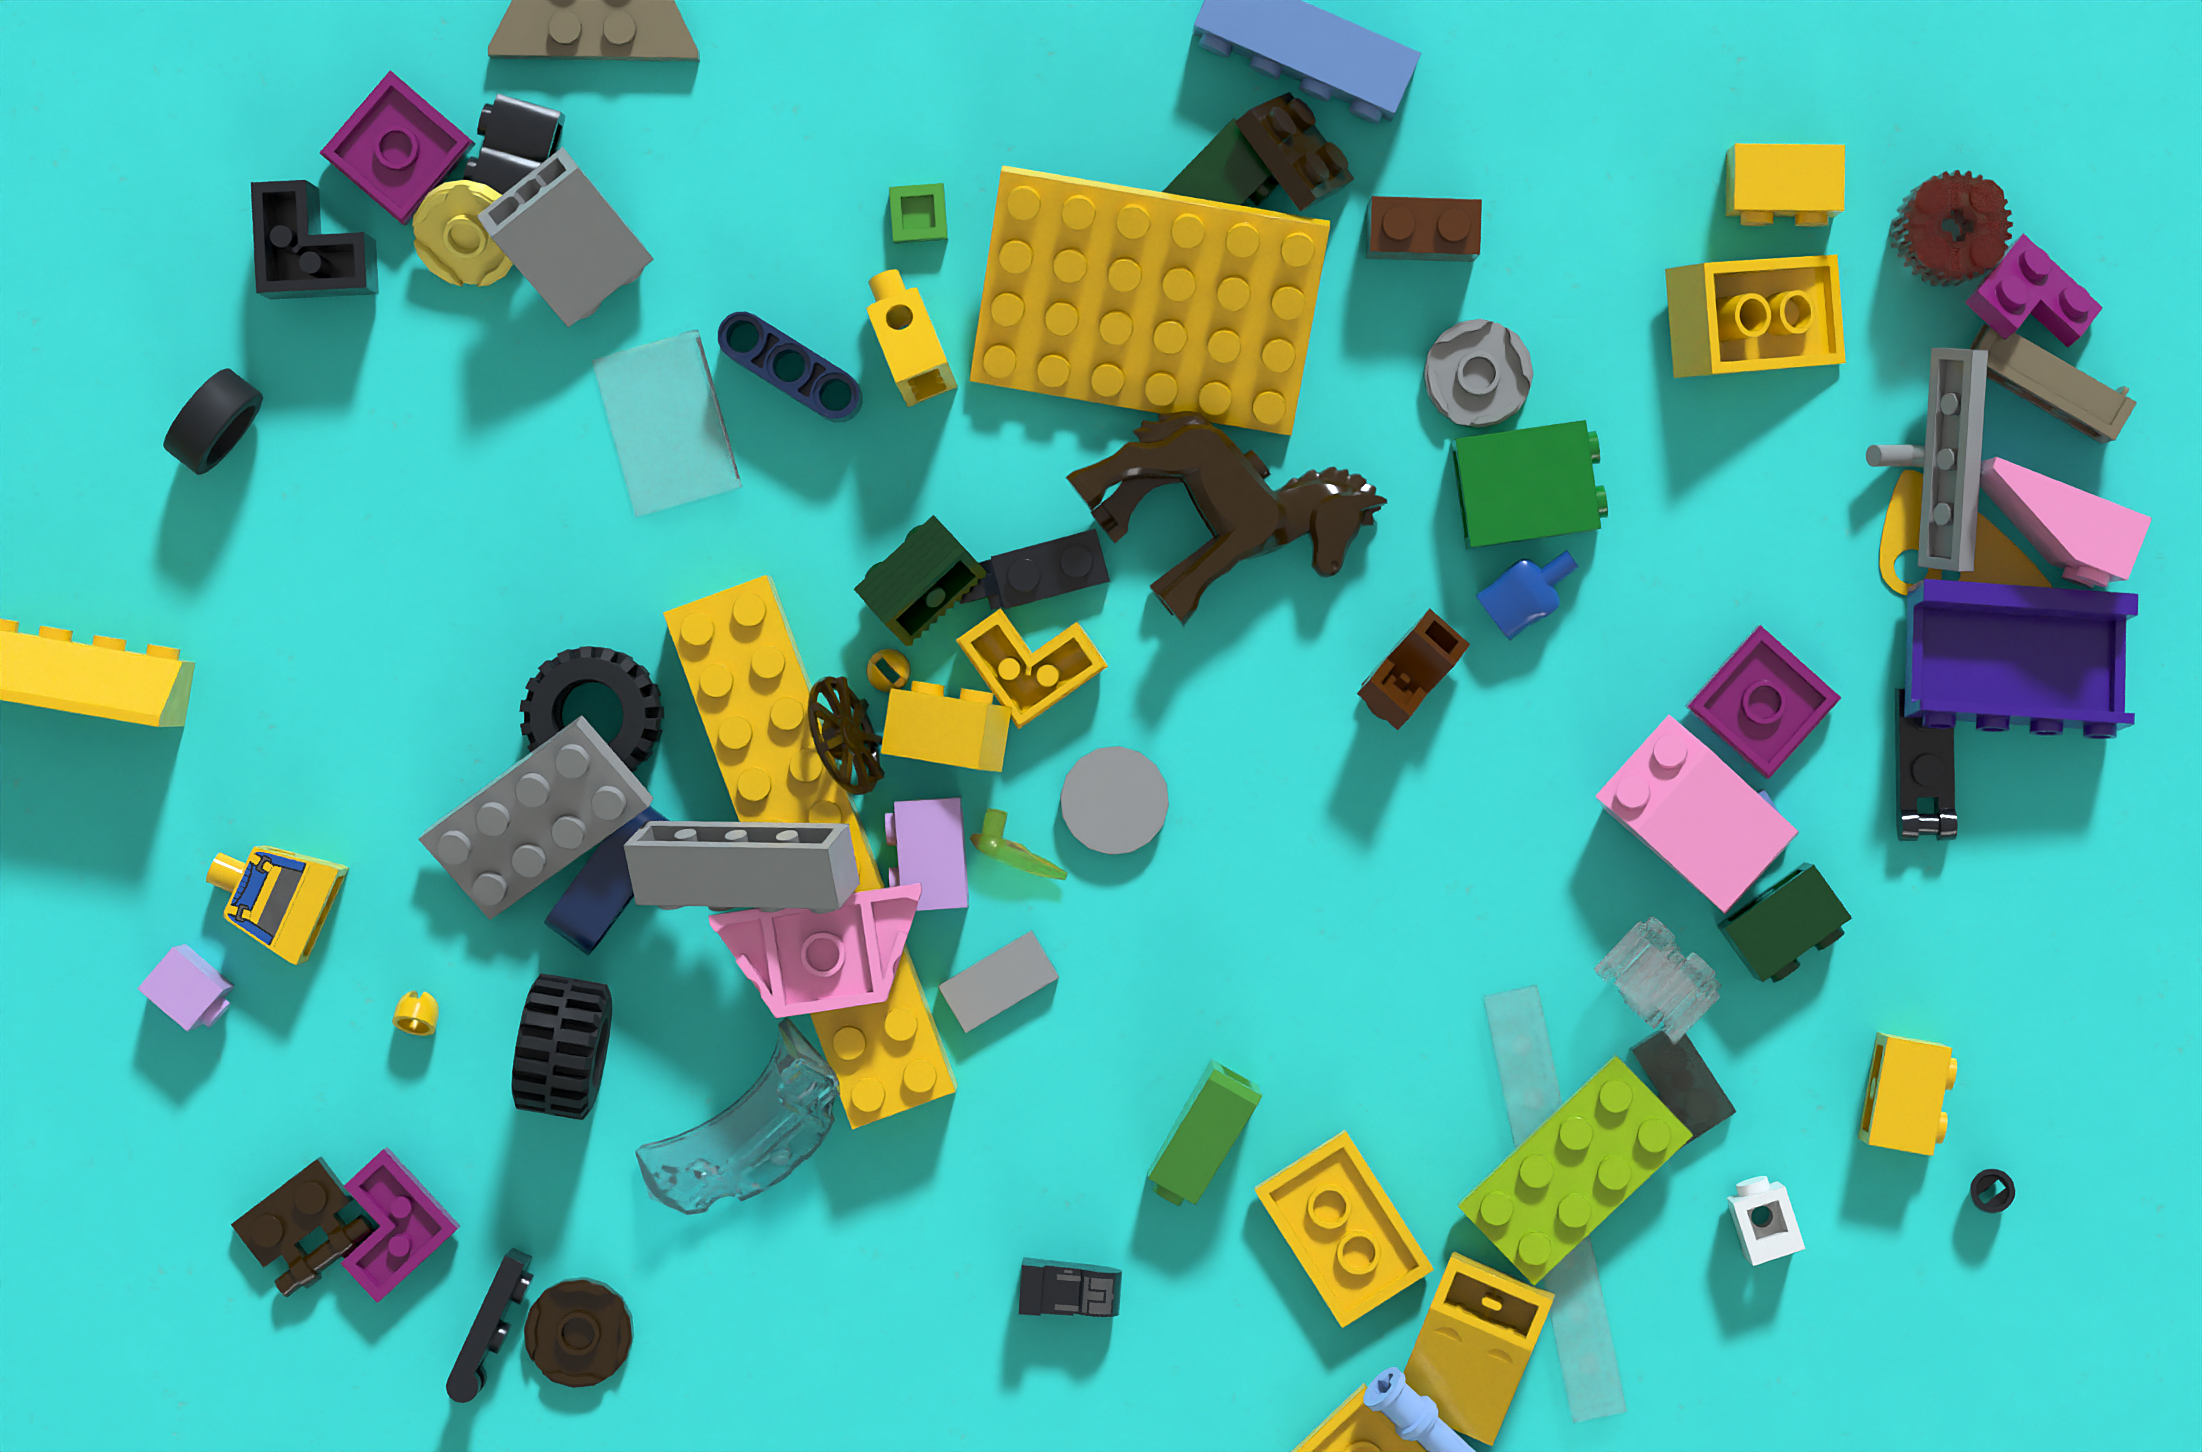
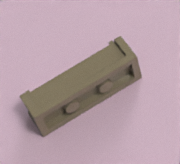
(2054, 385)

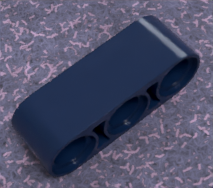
(770, 349)
(599, 890)

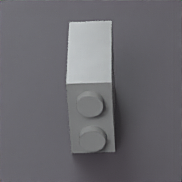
(565, 238)

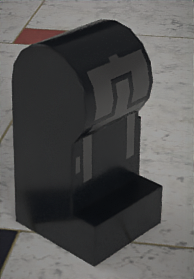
(1069, 1289)

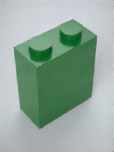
(1528, 484)

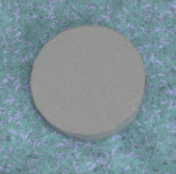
(1478, 373)
(1114, 800)

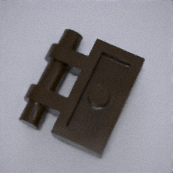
(294, 1212)

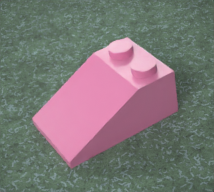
(2066, 525)
(1696, 814)

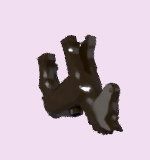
(1230, 498)

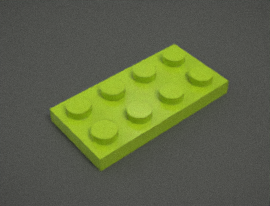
(1575, 1169)

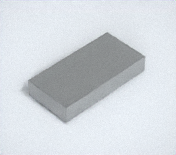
(998, 981)

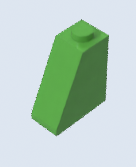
(1203, 1134)

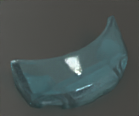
(753, 1139)

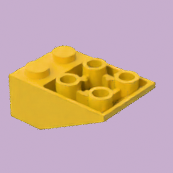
(1476, 1345)

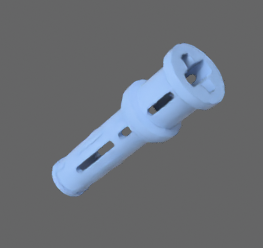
(1412, 1414)

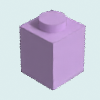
(187, 988)

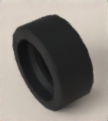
(213, 421)

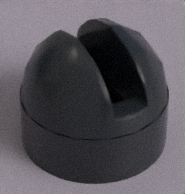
(1983, 1182)

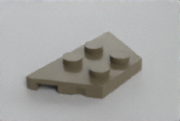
(593, 31)

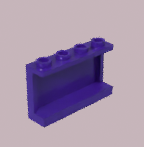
(2017, 657)

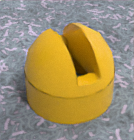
(896, 662)
(416, 1014)

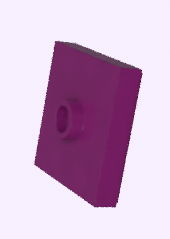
(397, 148)
(1763, 702)

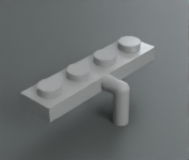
(1948, 458)

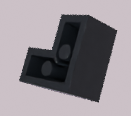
(295, 256)

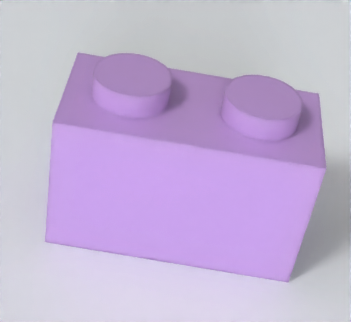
(930, 850)

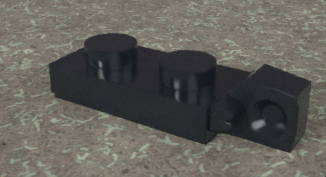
(1041, 571)

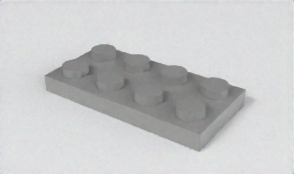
(536, 818)

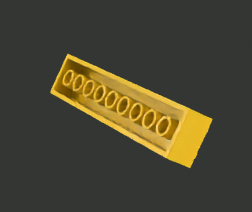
(757, 721)

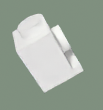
(1776, 1236)

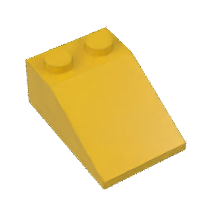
(1755, 315)

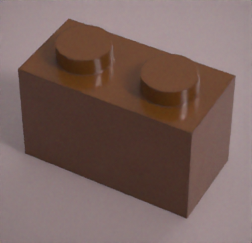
(1423, 228)

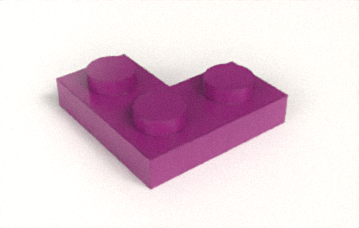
(2034, 284)
(409, 1223)

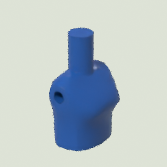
(1525, 593)

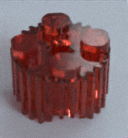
(1978, 211)

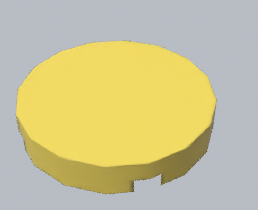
(453, 238)

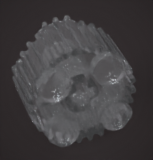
(1659, 979)

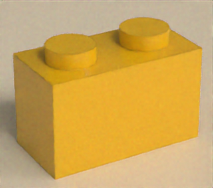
(1785, 182)
(946, 729)
(1907, 1094)

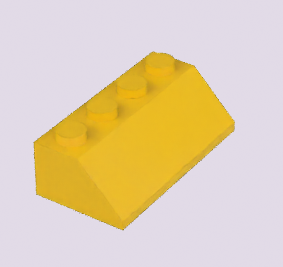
(94, 677)

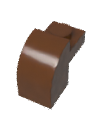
(1412, 669)

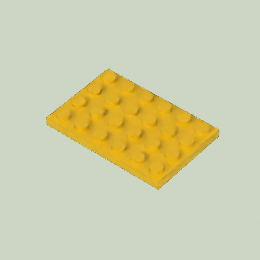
(1148, 299)

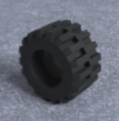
(599, 665)
(561, 1046)

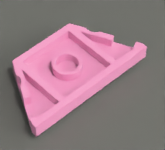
(825, 959)

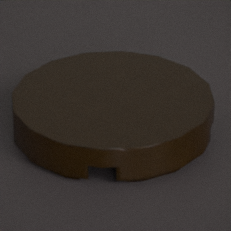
(579, 1332)

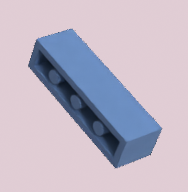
(1311, 47)

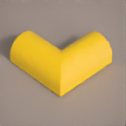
(1029, 679)

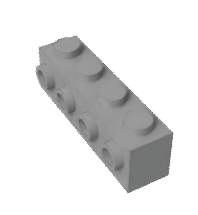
(742, 865)

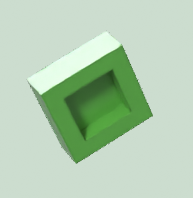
(918, 213)

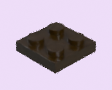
(1295, 150)

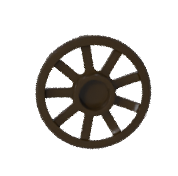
(843, 735)

